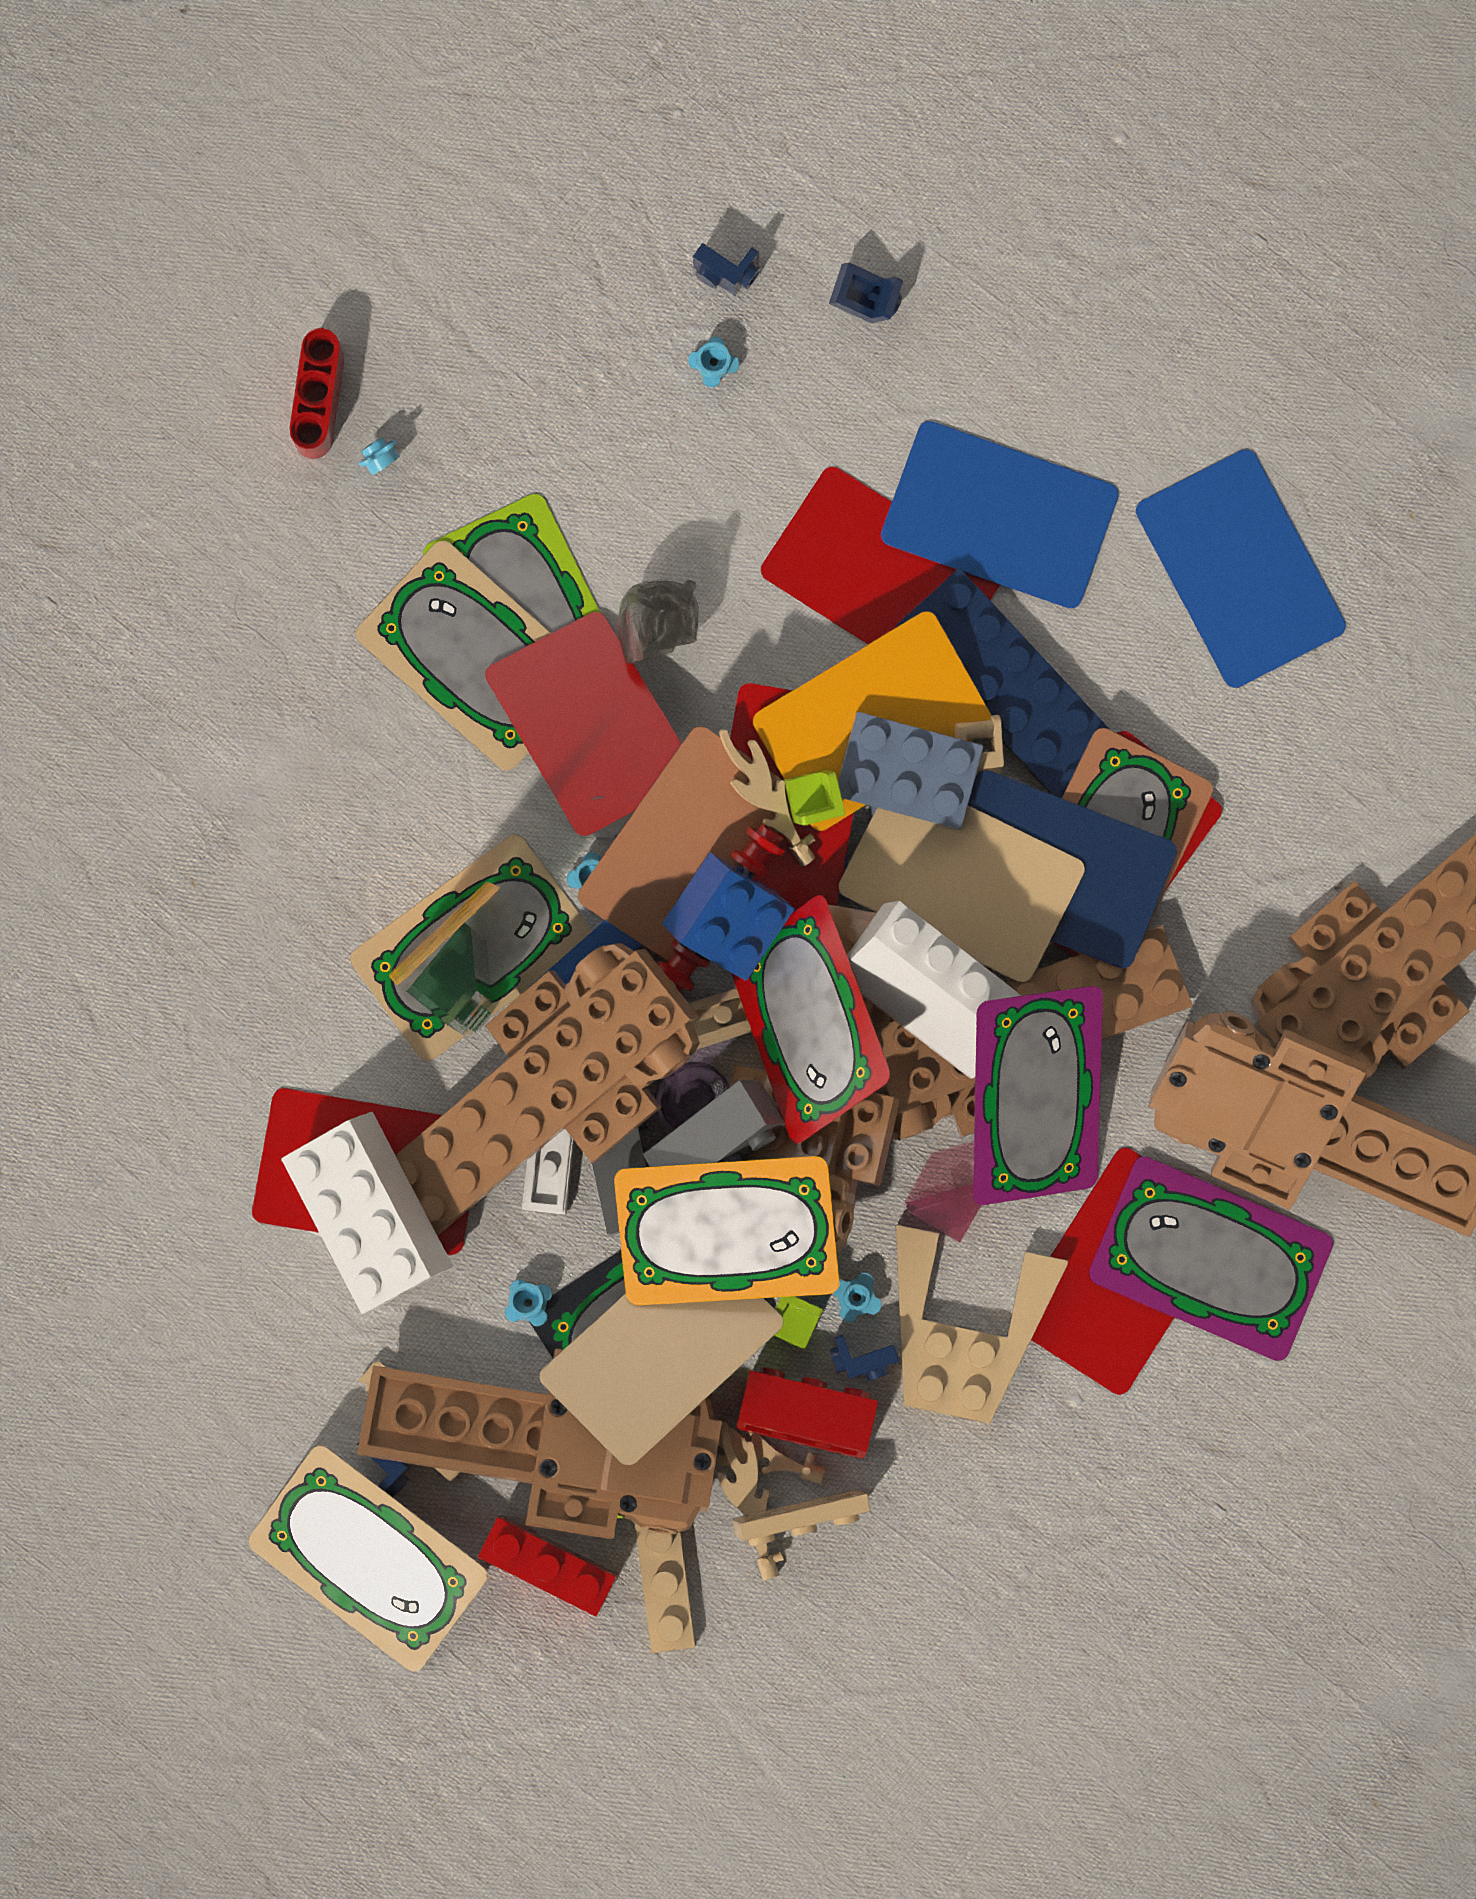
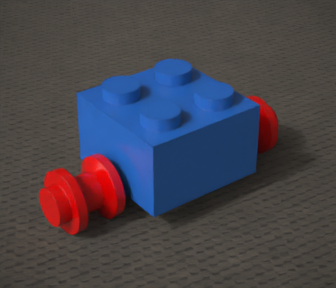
(727, 913)

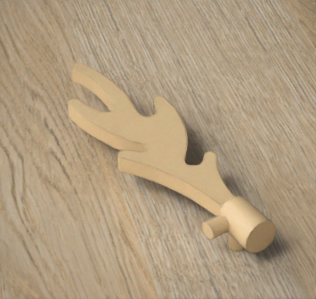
(760, 794)
(778, 1461)
(743, 1496)

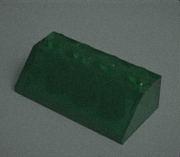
(457, 982)

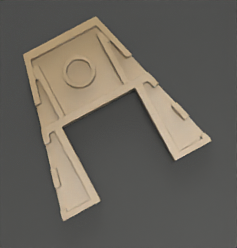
(953, 1366)

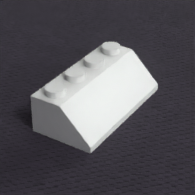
(924, 982)

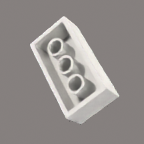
(366, 1212)

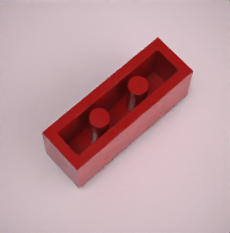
(807, 1413)
(547, 1565)

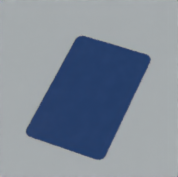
(1120, 862)

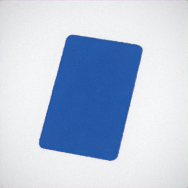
(999, 514)
(1240, 568)

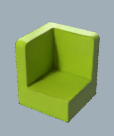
(814, 797)
(798, 1320)

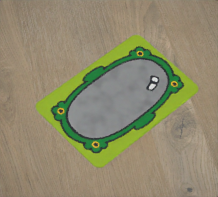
(527, 560)

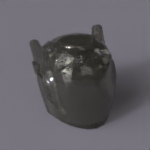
(657, 618)

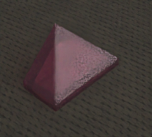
(946, 1211)

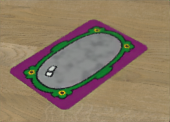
(1037, 1094)
(1211, 1258)

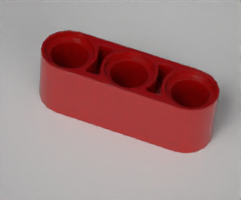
(310, 374)

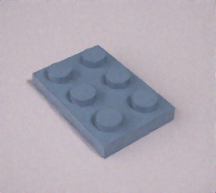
(908, 770)

